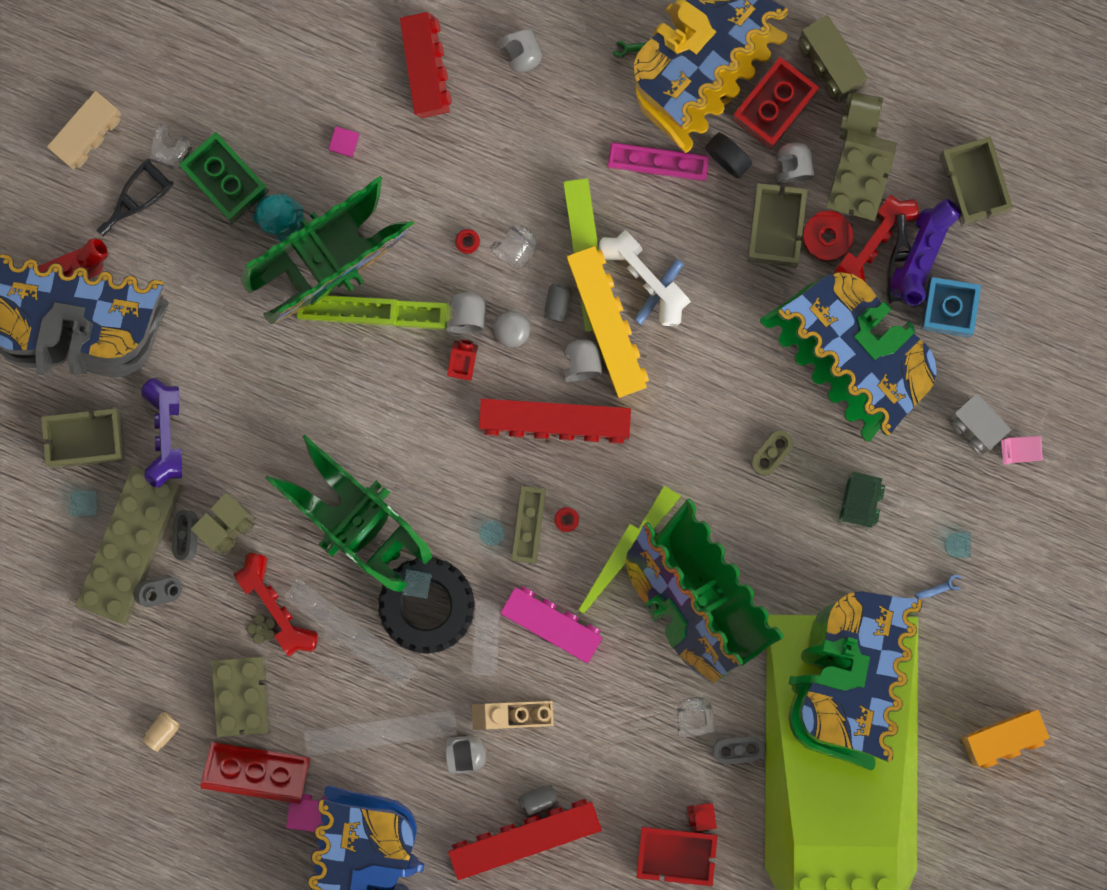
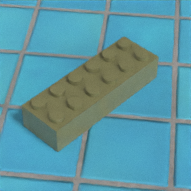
(128, 546)

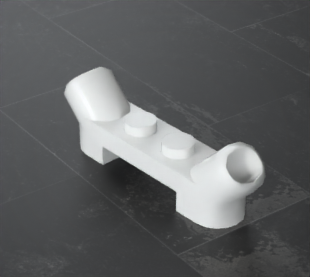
(671, 298)

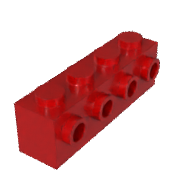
(425, 65)

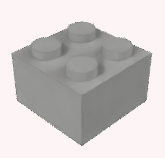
(979, 424)

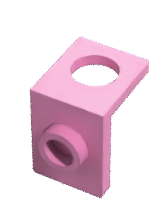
(1021, 449)

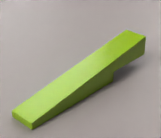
(580, 222)
(378, 312)
(660, 508)

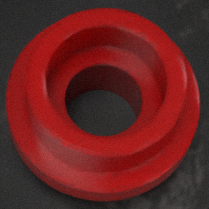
(467, 233)
(558, 519)

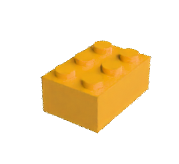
(1005, 739)

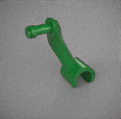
(627, 48)

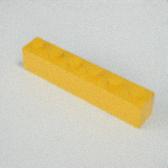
(606, 321)

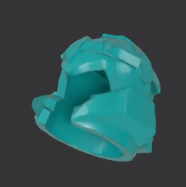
(279, 215)

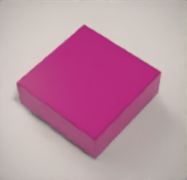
(343, 142)

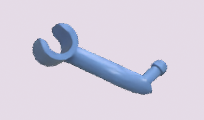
(938, 589)

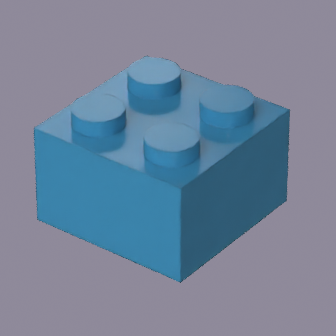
(950, 307)

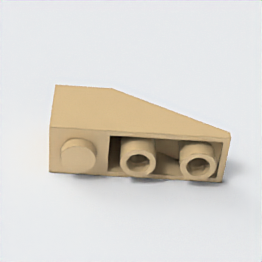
(512, 715)

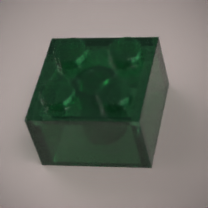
(861, 500)

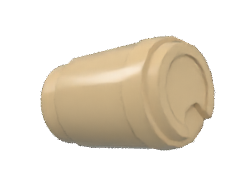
(161, 731)

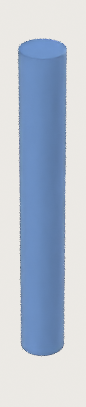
(652, 301)

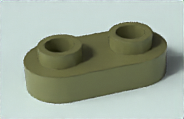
(772, 453)

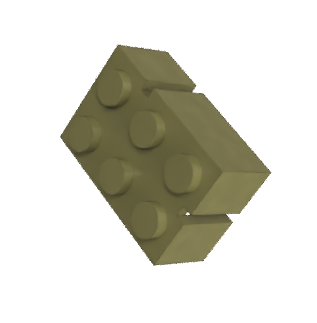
(831, 59)
(861, 175)
(976, 181)
(776, 225)
(82, 439)
(223, 529)
(239, 697)

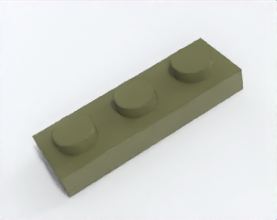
(528, 525)

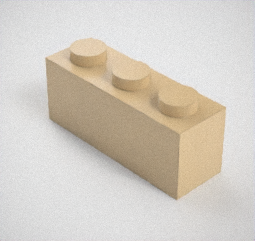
(85, 131)

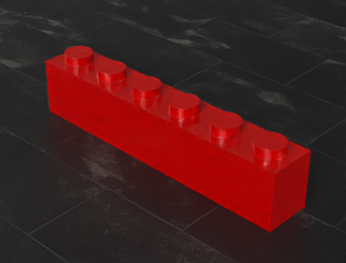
(554, 419)
(524, 840)

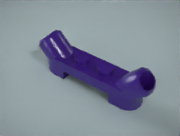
(933, 226)
(169, 462)

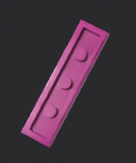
(658, 161)

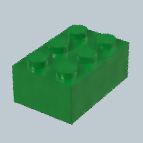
(224, 177)

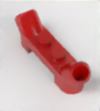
(887, 214)
(89, 257)
(291, 637)

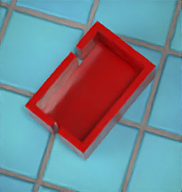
(676, 855)

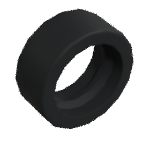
(728, 155)

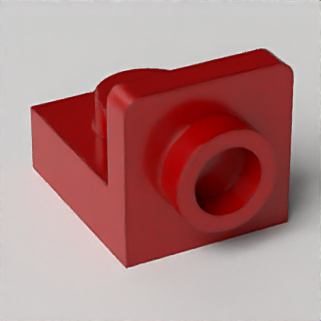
(462, 359)

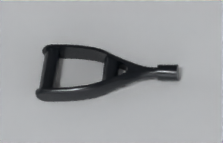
(129, 203)
(897, 256)

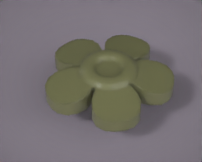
(262, 628)

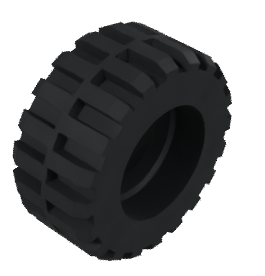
(446, 634)

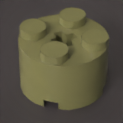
(861, 114)

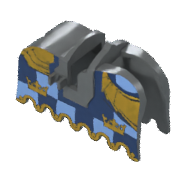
(106, 322)

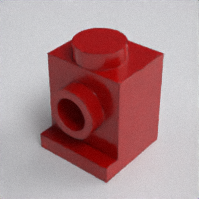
(701, 817)

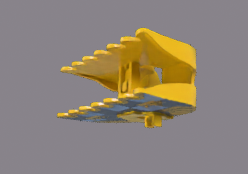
(715, 48)

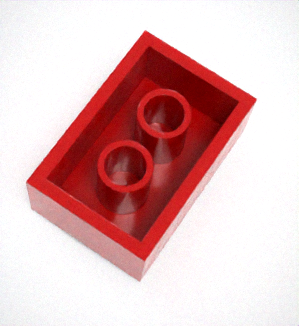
(775, 103)

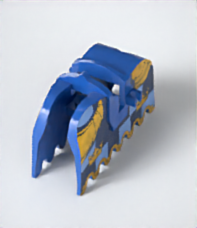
(363, 842)

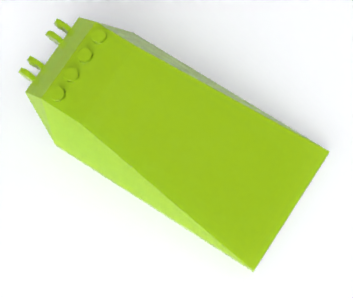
(823, 815)

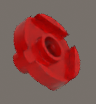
(837, 225)

